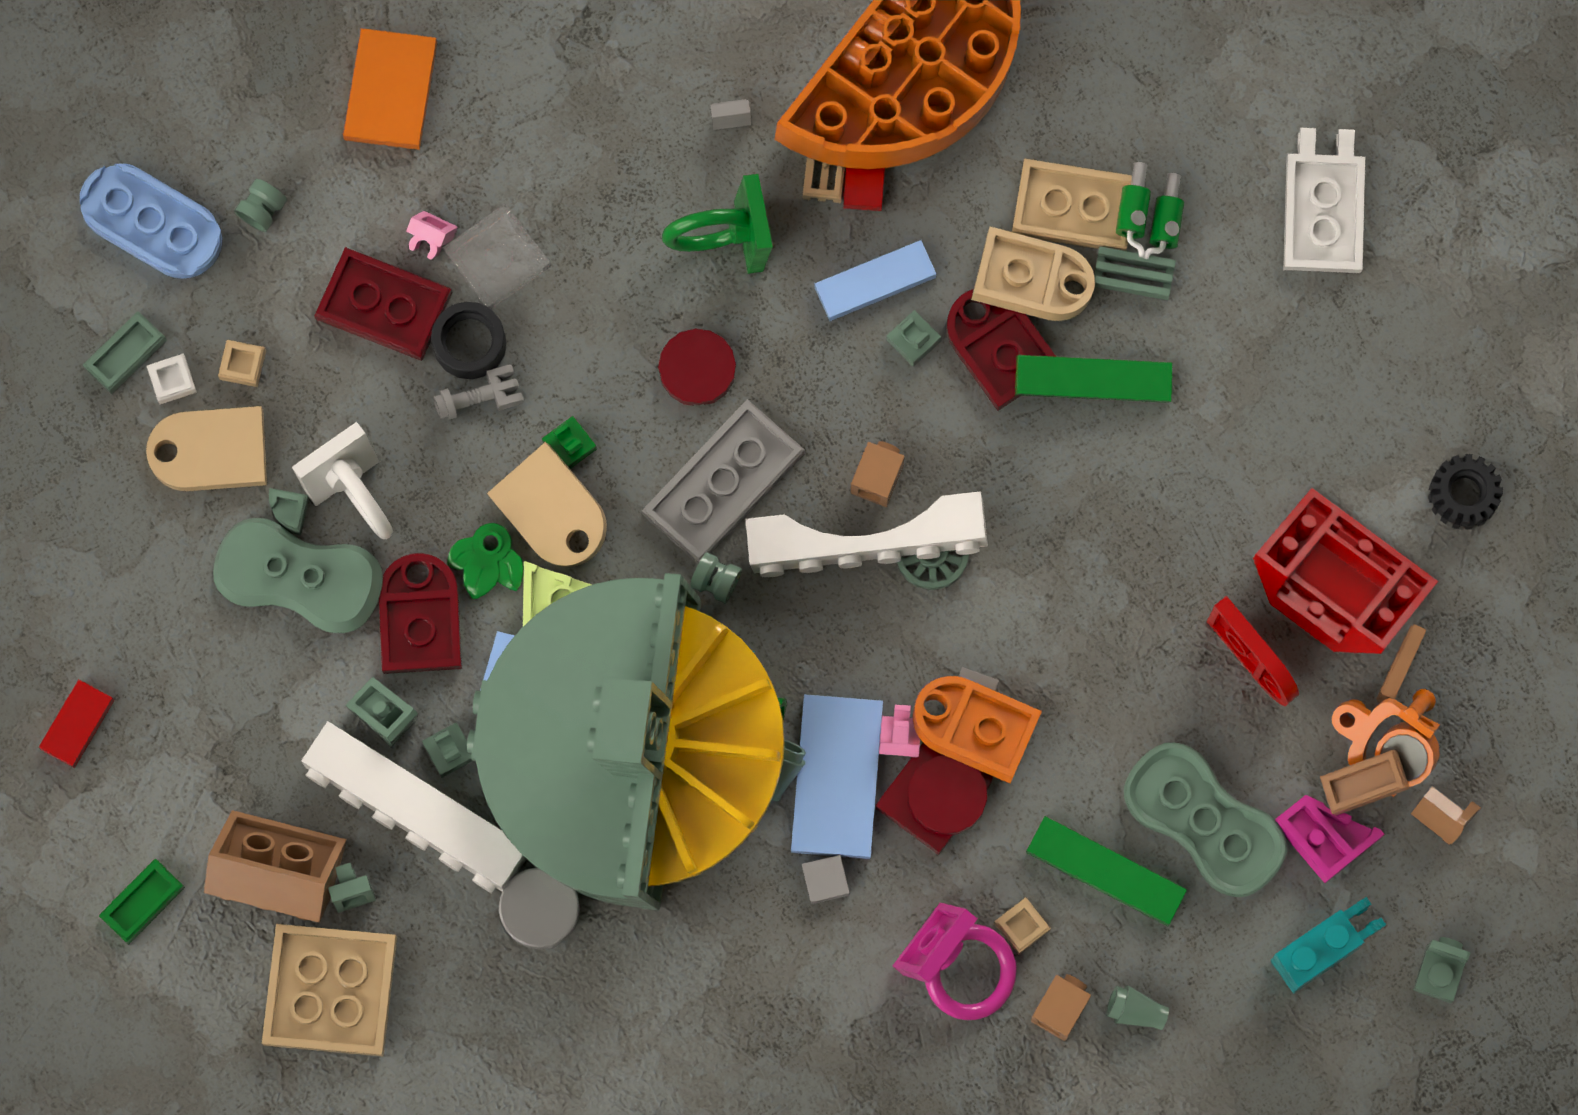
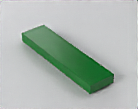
(1093, 378)
(1106, 871)

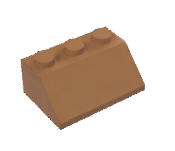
(274, 866)

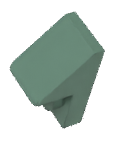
(382, 711)

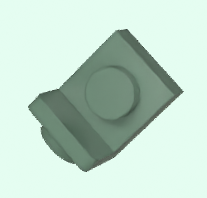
(1441, 969)

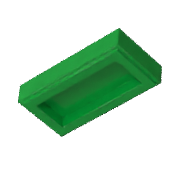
(141, 901)

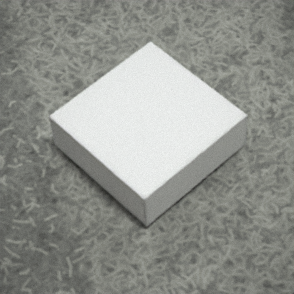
(171, 378)

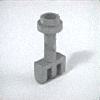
(448, 404)

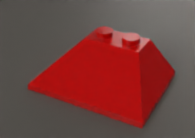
(1339, 578)

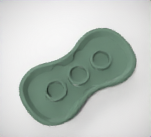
(324, 583)
(1228, 840)

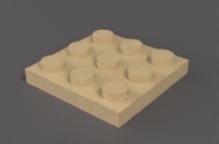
(329, 990)

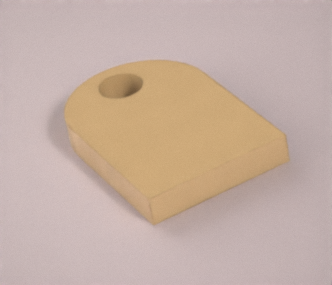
(1031, 276)
(213, 449)
(549, 506)

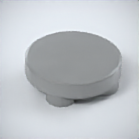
(538, 909)

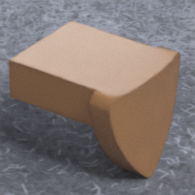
(1443, 815)

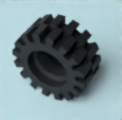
(1471, 469)

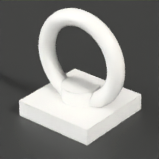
(338, 468)

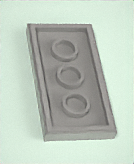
(723, 481)

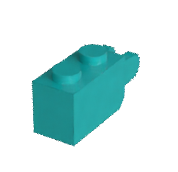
(1323, 946)

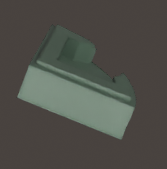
(289, 509)

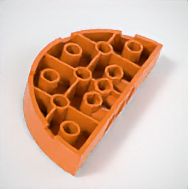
(904, 82)

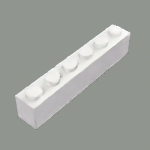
(414, 806)

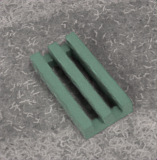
(1131, 287)

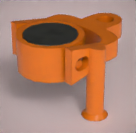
(1411, 739)

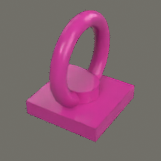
(939, 945)

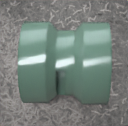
(260, 205)
(723, 582)

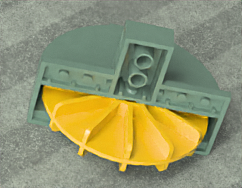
(627, 739)

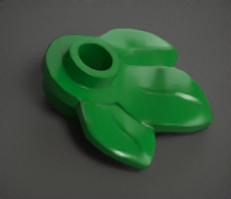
(485, 566)

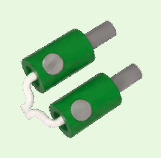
(1134, 212)

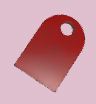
(1252, 652)

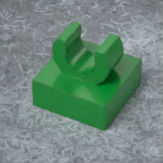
(570, 442)

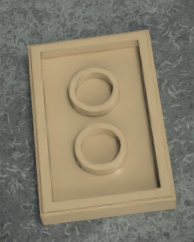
(1070, 205)

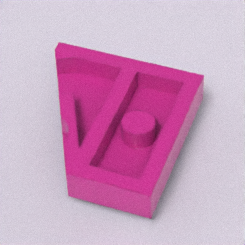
(1325, 839)

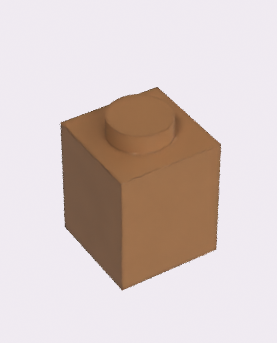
(878, 473)
(1061, 1006)

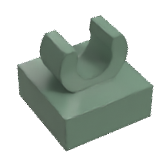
(913, 338)
(448, 749)
(351, 890)

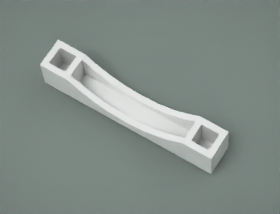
(947, 525)

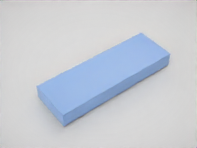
(875, 280)

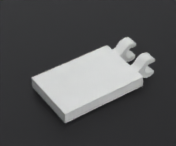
(1324, 206)

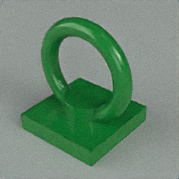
(746, 225)

